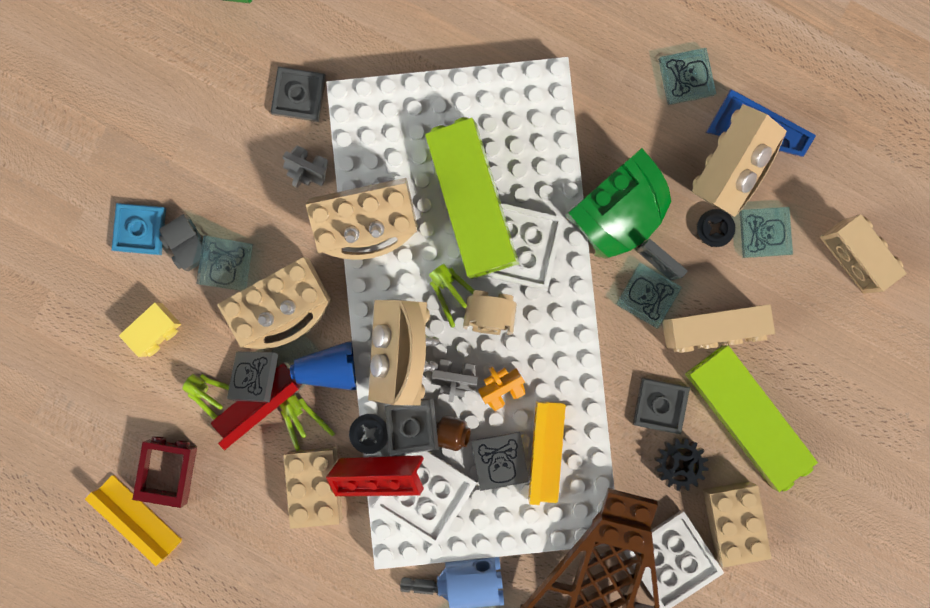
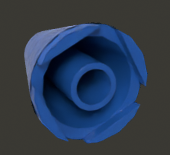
(327, 368)

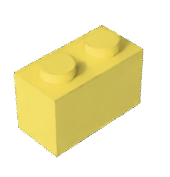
(150, 330)

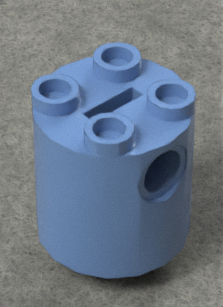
(472, 583)

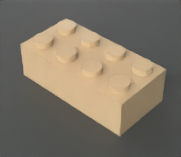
(722, 326)

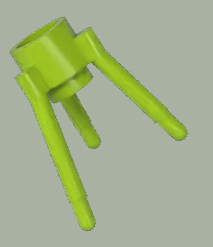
(443, 278)
(197, 389)
(291, 410)

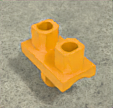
(499, 384)

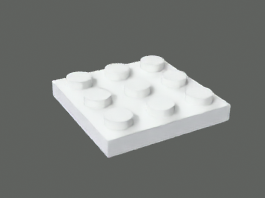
(535, 243)
(438, 504)
(680, 561)

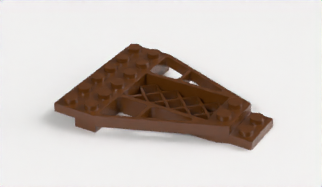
(622, 525)

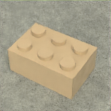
(863, 254)
(308, 491)
(737, 524)

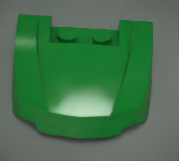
(624, 207)

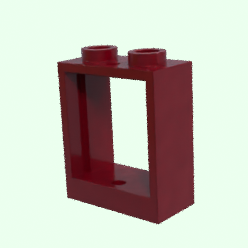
(162, 497)

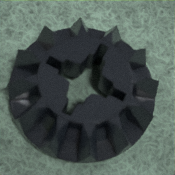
(727, 228)
(357, 431)

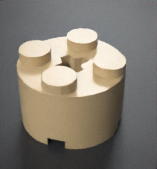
(490, 313)

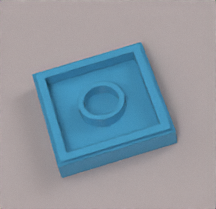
(138, 229)

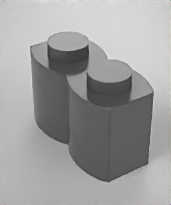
(184, 242)

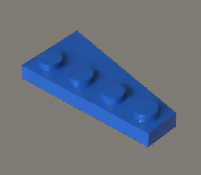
(796, 140)

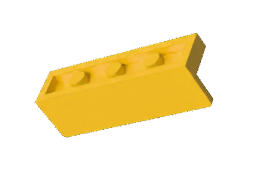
(546, 452)
(134, 520)

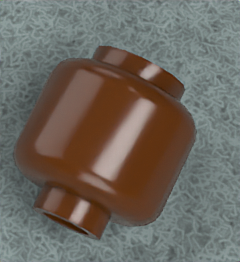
(452, 433)

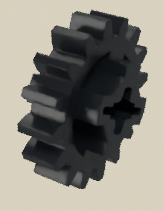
(689, 459)

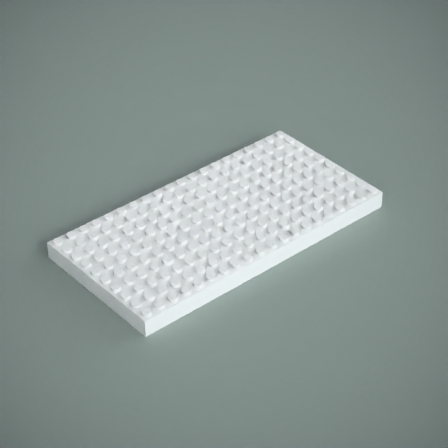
(534, 160)

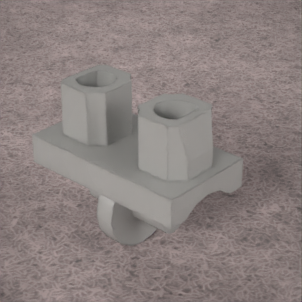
(302, 170)
(454, 383)

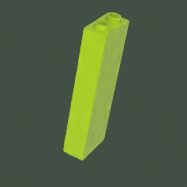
(471, 198)
(751, 418)

